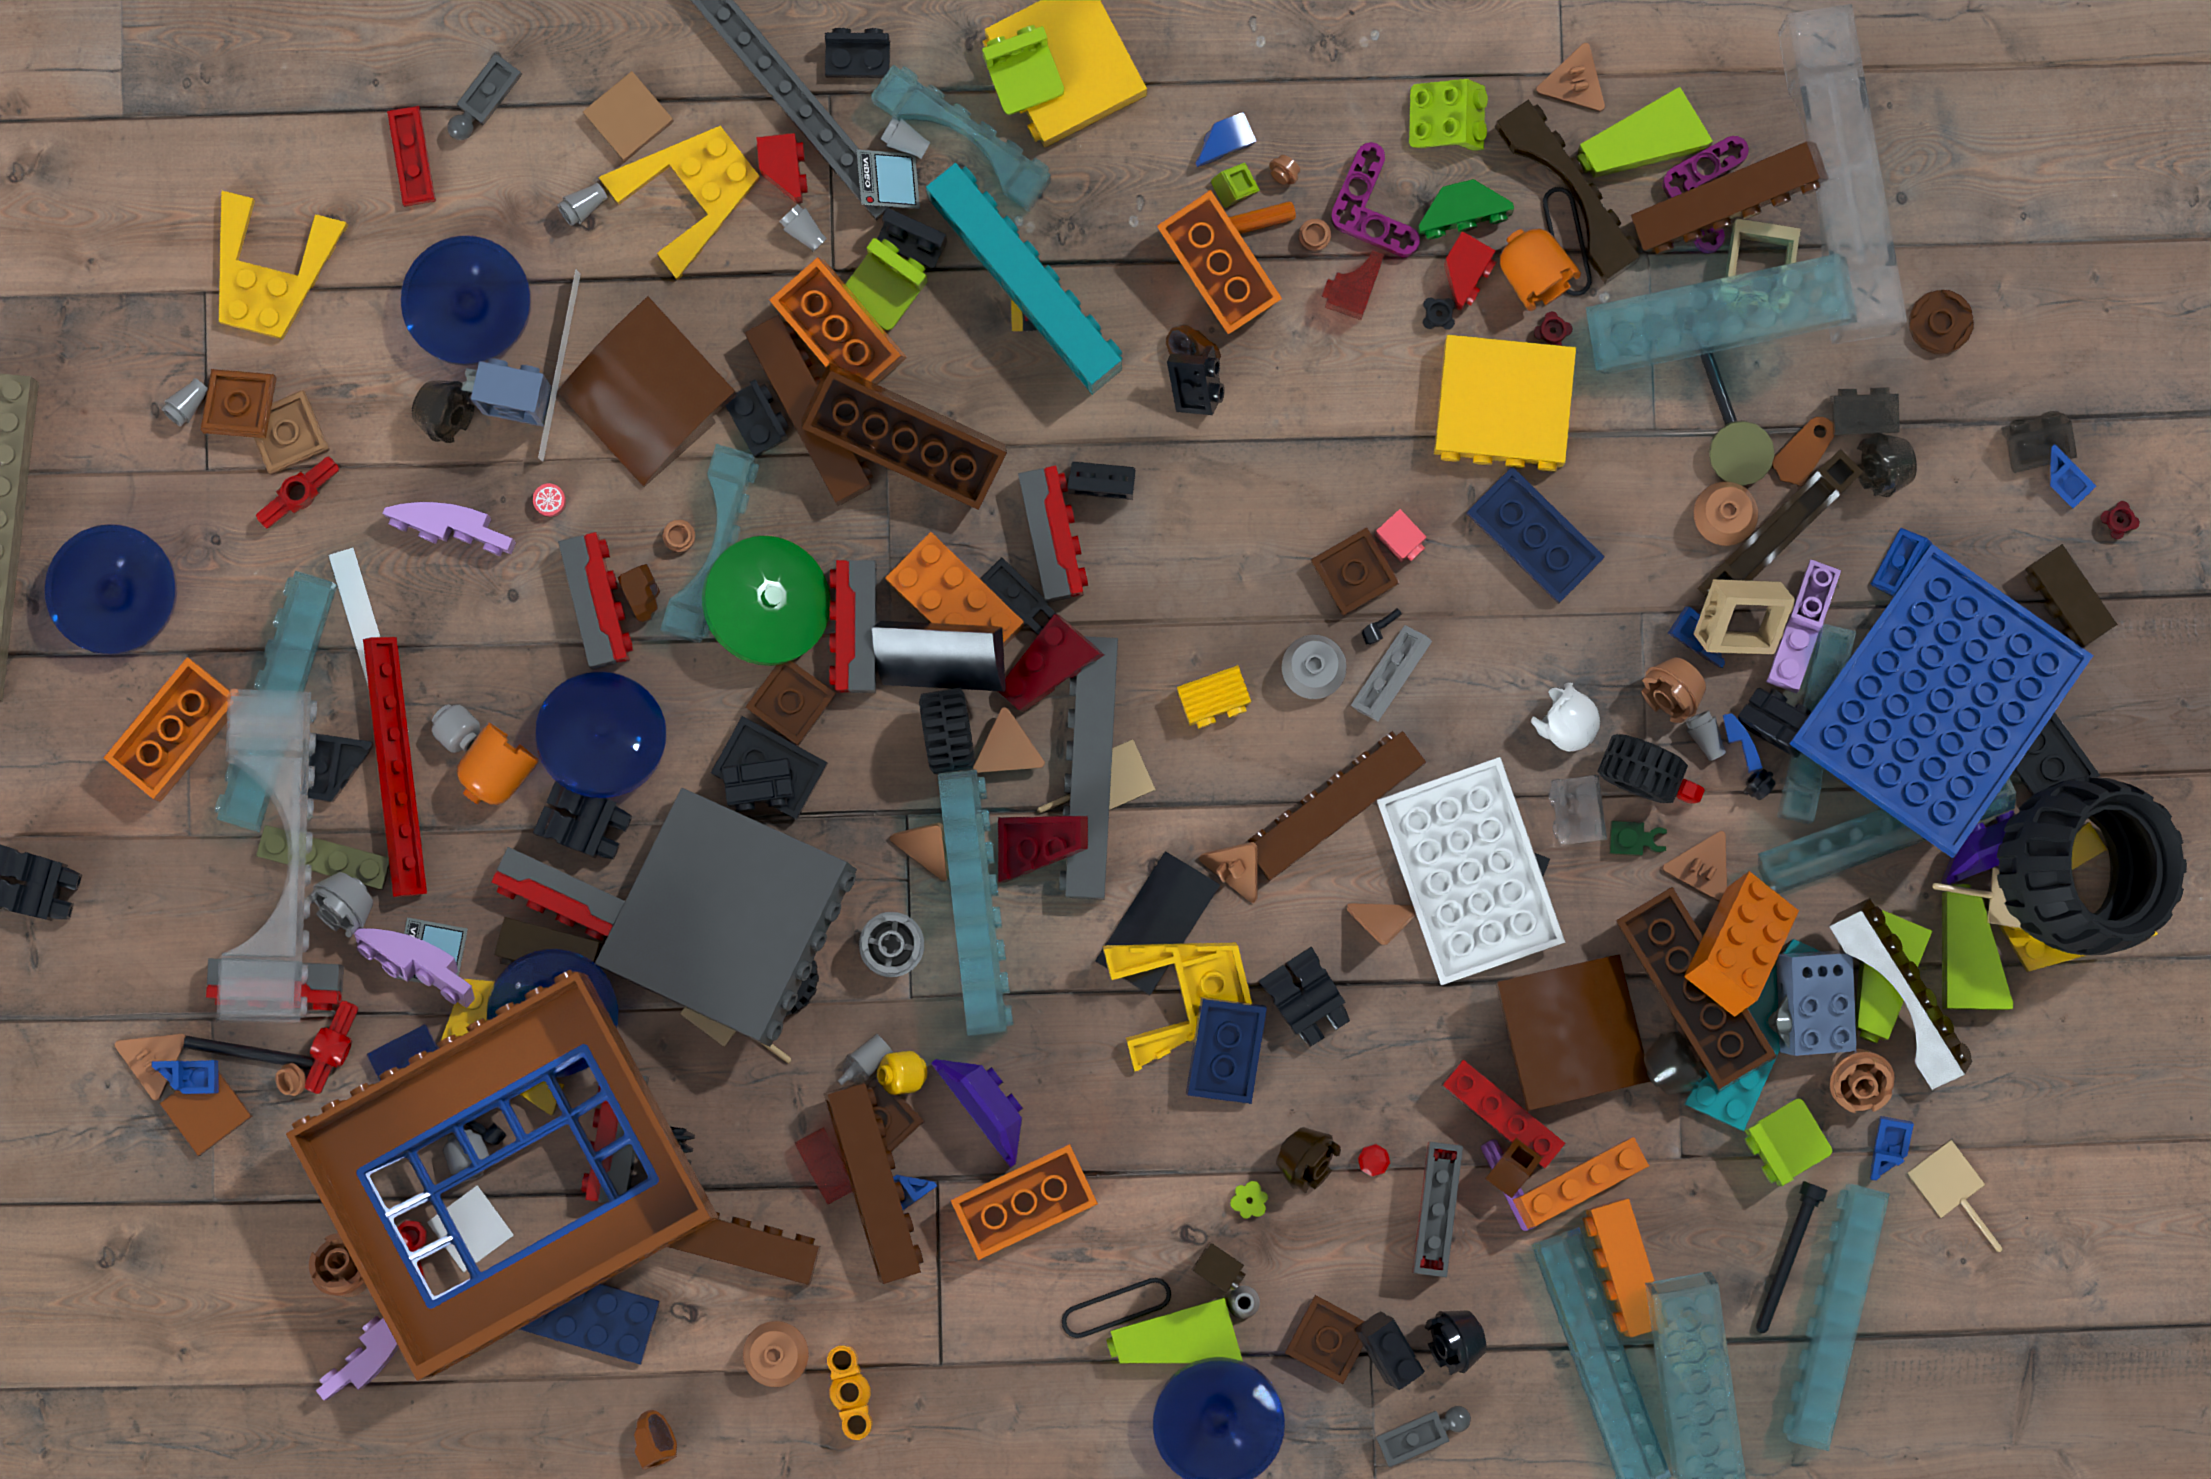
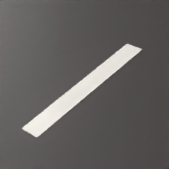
(559, 366)
(354, 599)

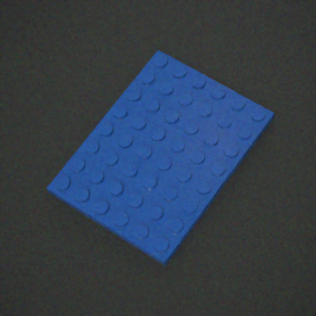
(1941, 700)

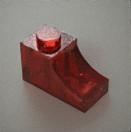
(1352, 291)

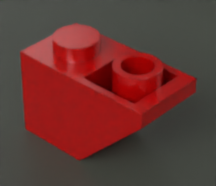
(779, 164)
(1465, 266)

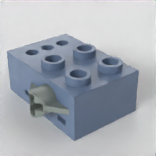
(509, 392)
(1815, 1003)

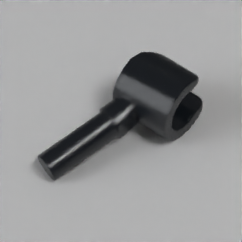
(1372, 633)
(492, 1135)

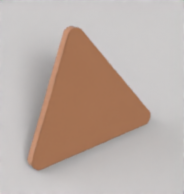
(1575, 81)
(1007, 747)
(925, 846)
(1703, 866)
(1236, 867)
(1382, 920)
(142, 1051)

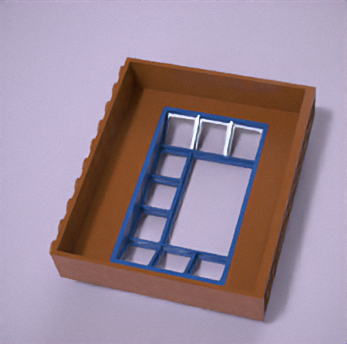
(442, 1095)

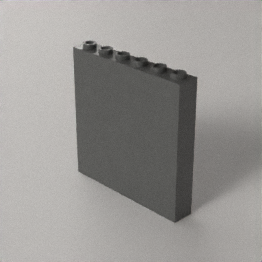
(726, 917)

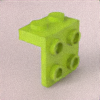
(1023, 69)
(1448, 114)
(886, 283)
(1787, 1142)

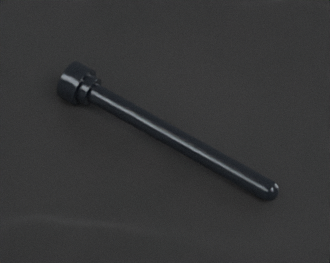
(1811, 1197)

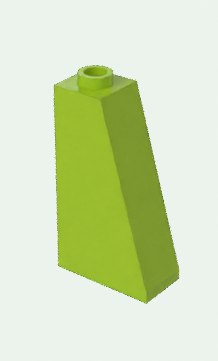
(1649, 136)
(1970, 957)
(1876, 997)
(1178, 1336)

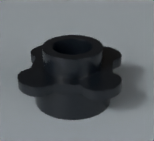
(1445, 306)
(1759, 784)

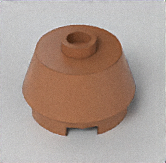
(1726, 513)
(1674, 688)
(1862, 1081)
(334, 1269)
(775, 1354)

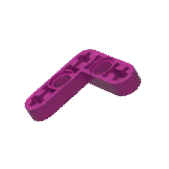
(1694, 179)
(1362, 215)

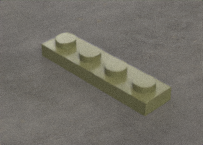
(328, 858)

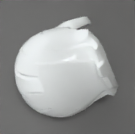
(1571, 720)

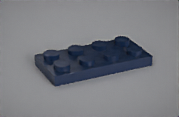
(1535, 535)
(602, 1322)

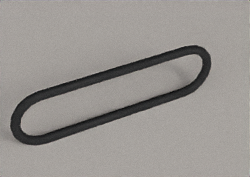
(1579, 233)
(1119, 1321)

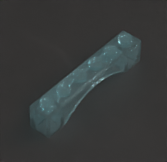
(908, 99)
(729, 477)
(1804, 775)

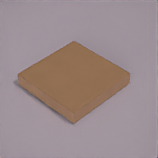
(628, 116)
(291, 434)

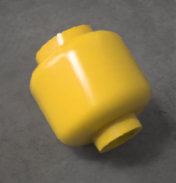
(902, 1072)

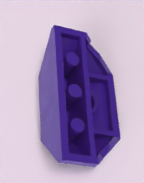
(1978, 851)
(986, 1104)

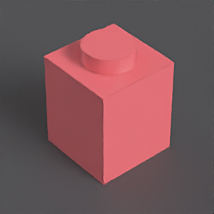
(1401, 537)

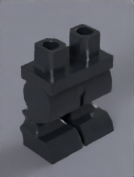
(590, 825)
(42, 885)
(1312, 1003)

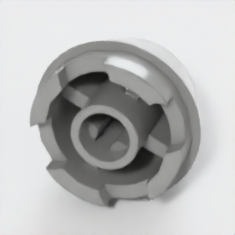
(1313, 666)
(342, 902)
(891, 944)

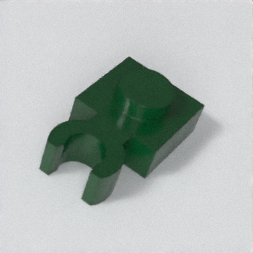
(1630, 838)

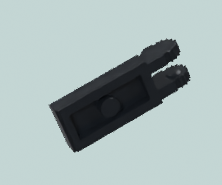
(1017, 593)

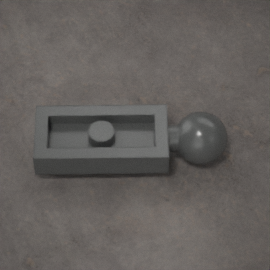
(483, 96)
(1421, 1434)

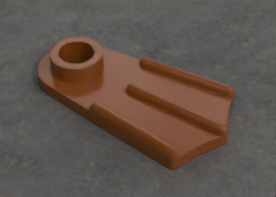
(1803, 452)

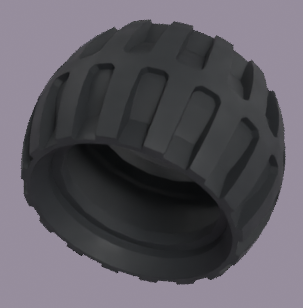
(2143, 857)

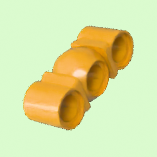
(849, 1408)

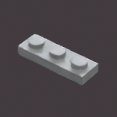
(1391, 673)

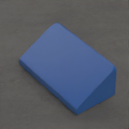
(1900, 561)

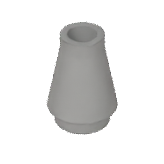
(904, 138)
(581, 204)
(802, 227)
(184, 403)
(1706, 734)
(1234, 1296)

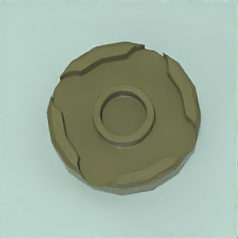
(1741, 452)

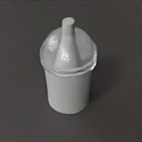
(864, 1060)

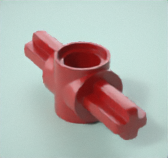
(283, 503)
(331, 1047)

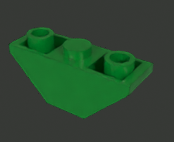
(1462, 207)

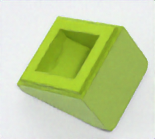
(1234, 185)

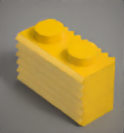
(1214, 696)

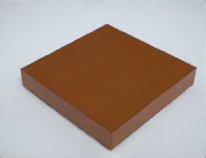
(238, 403)
(206, 1117)

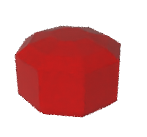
(1690, 792)
(1373, 1160)
(413, 1234)

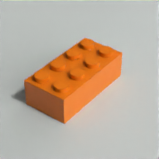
(1219, 262)
(836, 323)
(948, 591)
(171, 730)
(1741, 943)
(1024, 1202)
(1624, 1264)

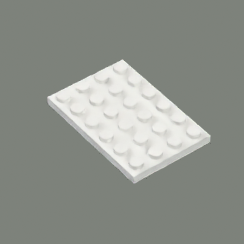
(1471, 871)

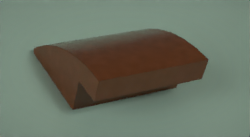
(646, 392)
(1572, 1032)

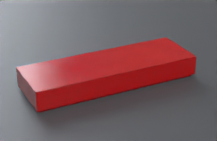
(411, 156)

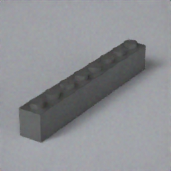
(1091, 769)

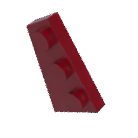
(1049, 661)
(1036, 842)

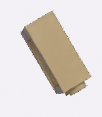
(1762, 233)
(1719, 609)

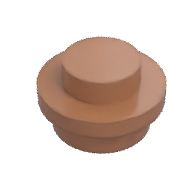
(1284, 170)
(1314, 235)
(679, 535)
(290, 1079)

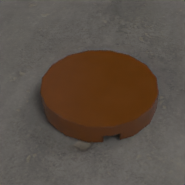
(1941, 321)

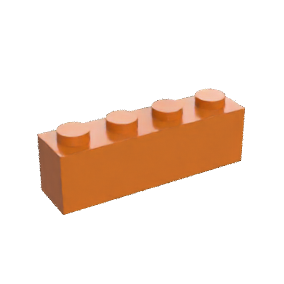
(1580, 1182)

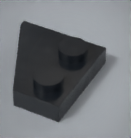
(335, 764)

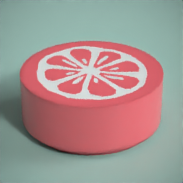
(549, 500)

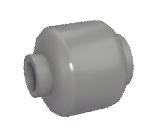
(455, 728)
(457, 1159)

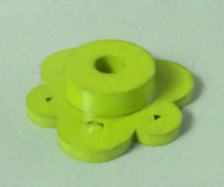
(1257, 1206)

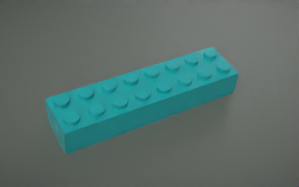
(1024, 278)

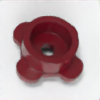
(1553, 321)
(2129, 520)

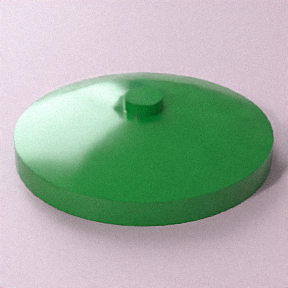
(766, 600)

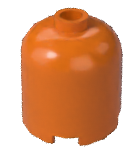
(1537, 267)
(493, 767)

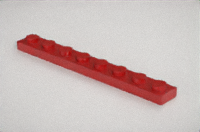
(394, 766)

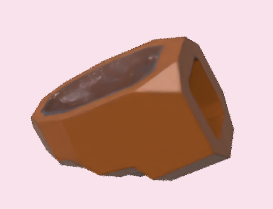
(654, 1440)

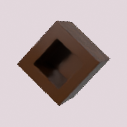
(1513, 1168)

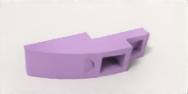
(439, 519)
(1803, 626)
(410, 956)
(362, 1365)

